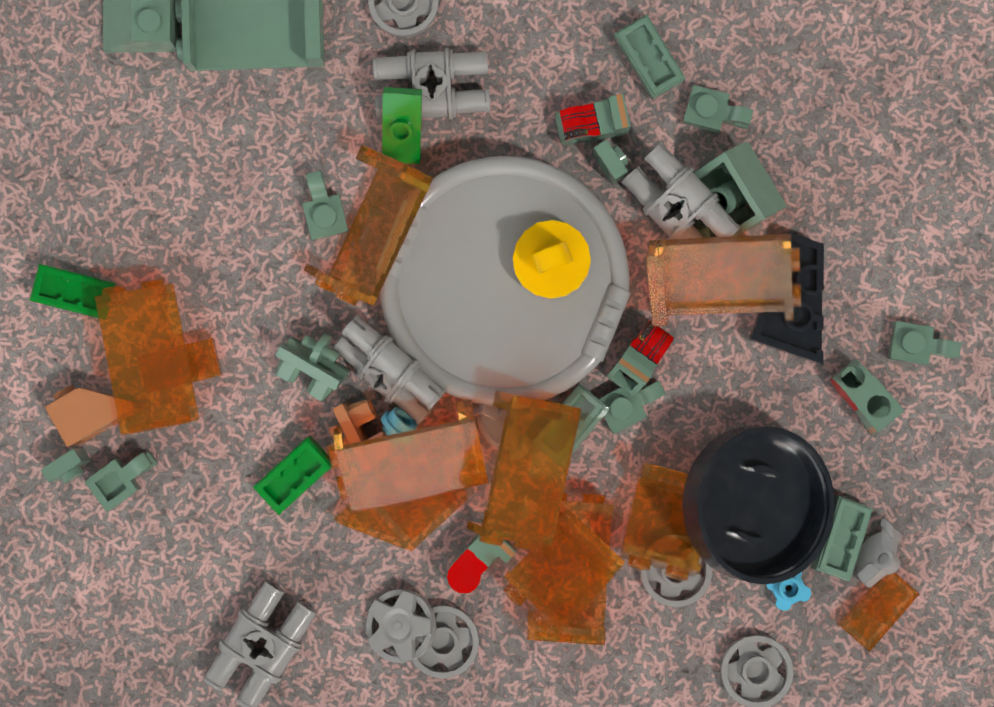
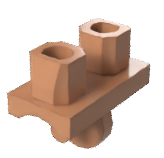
(351, 419)

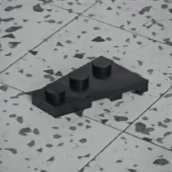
(803, 334)

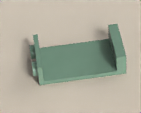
(250, 34)

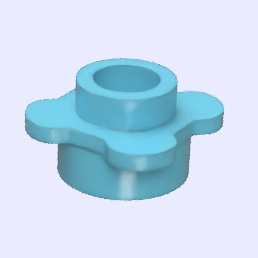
(786, 599)

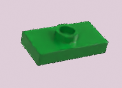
(402, 124)
(67, 290)
(294, 475)

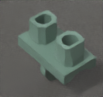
(313, 359)

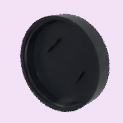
(758, 504)

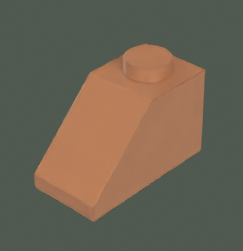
(81, 414)

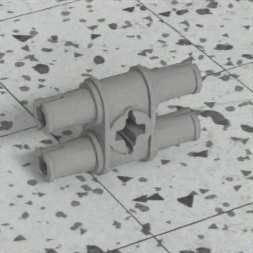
(444, 66)
(681, 185)
(388, 369)
(239, 648)

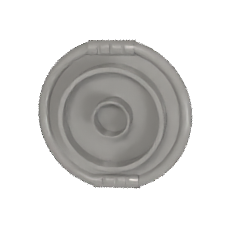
(457, 292)

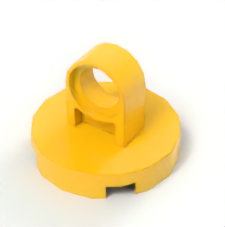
(551, 259)

